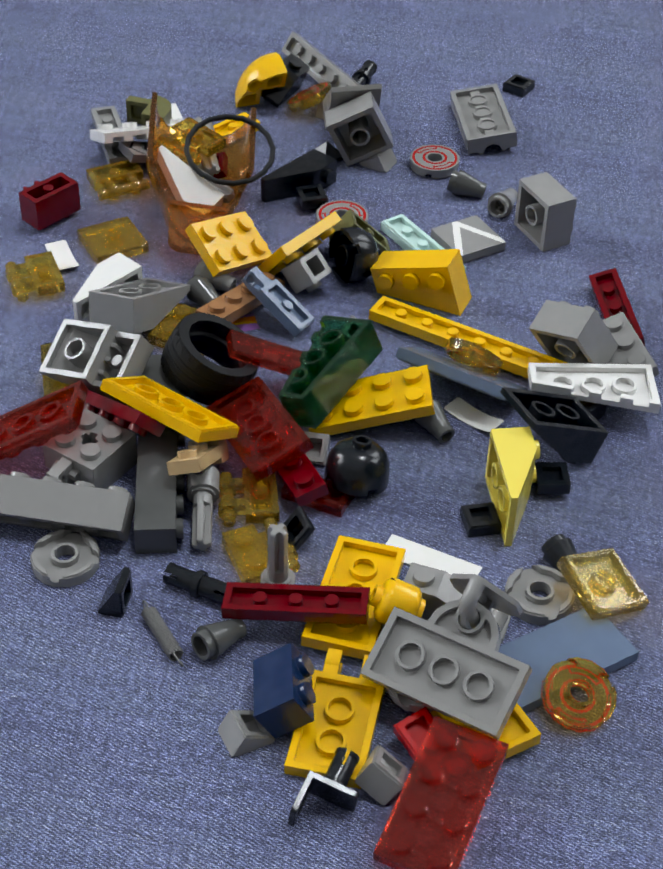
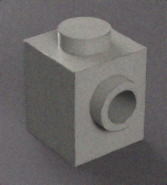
(306, 271)

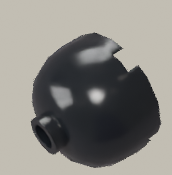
(353, 253)
(357, 466)

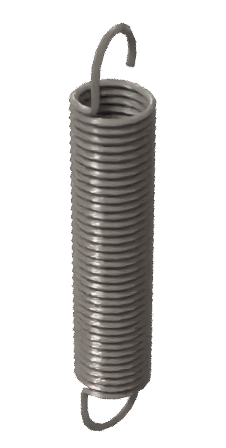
(162, 633)

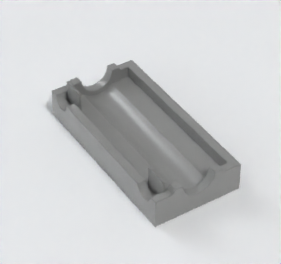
(483, 118)

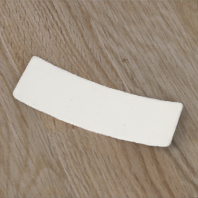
(62, 254)
(472, 416)

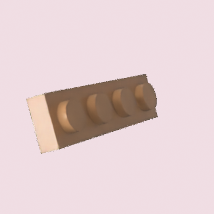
(234, 302)

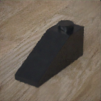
(305, 170)

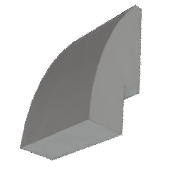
(94, 353)

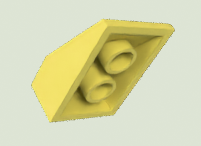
(511, 474)

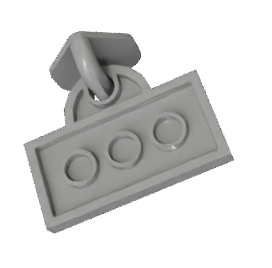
(453, 665)

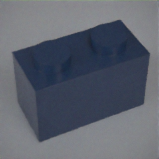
(283, 690)

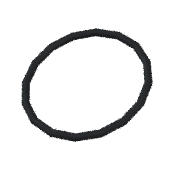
(229, 182)

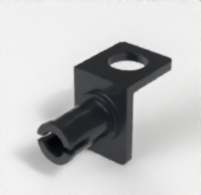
(331, 786)

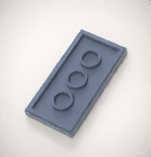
(455, 371)
(564, 639)

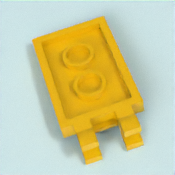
(343, 717)

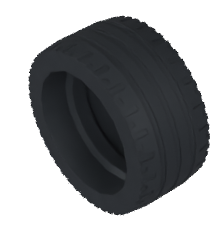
(192, 371)

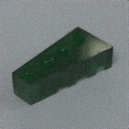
(329, 368)

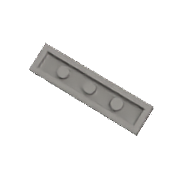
(109, 115)

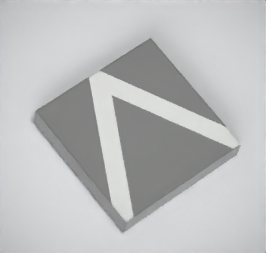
(470, 236)

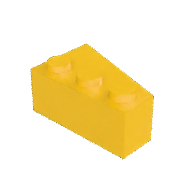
(424, 278)

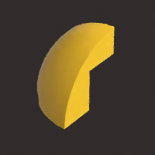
(261, 74)

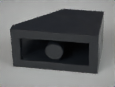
(296, 74)

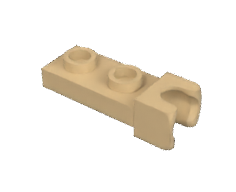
(198, 457)

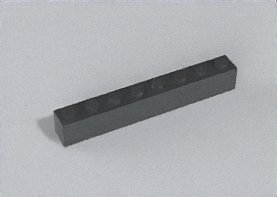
(157, 492)

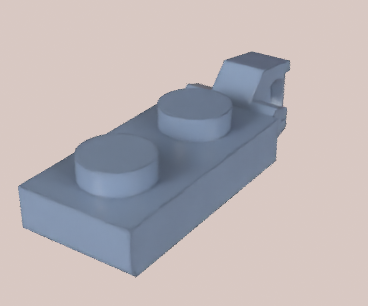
(278, 301)

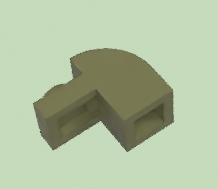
(139, 109)

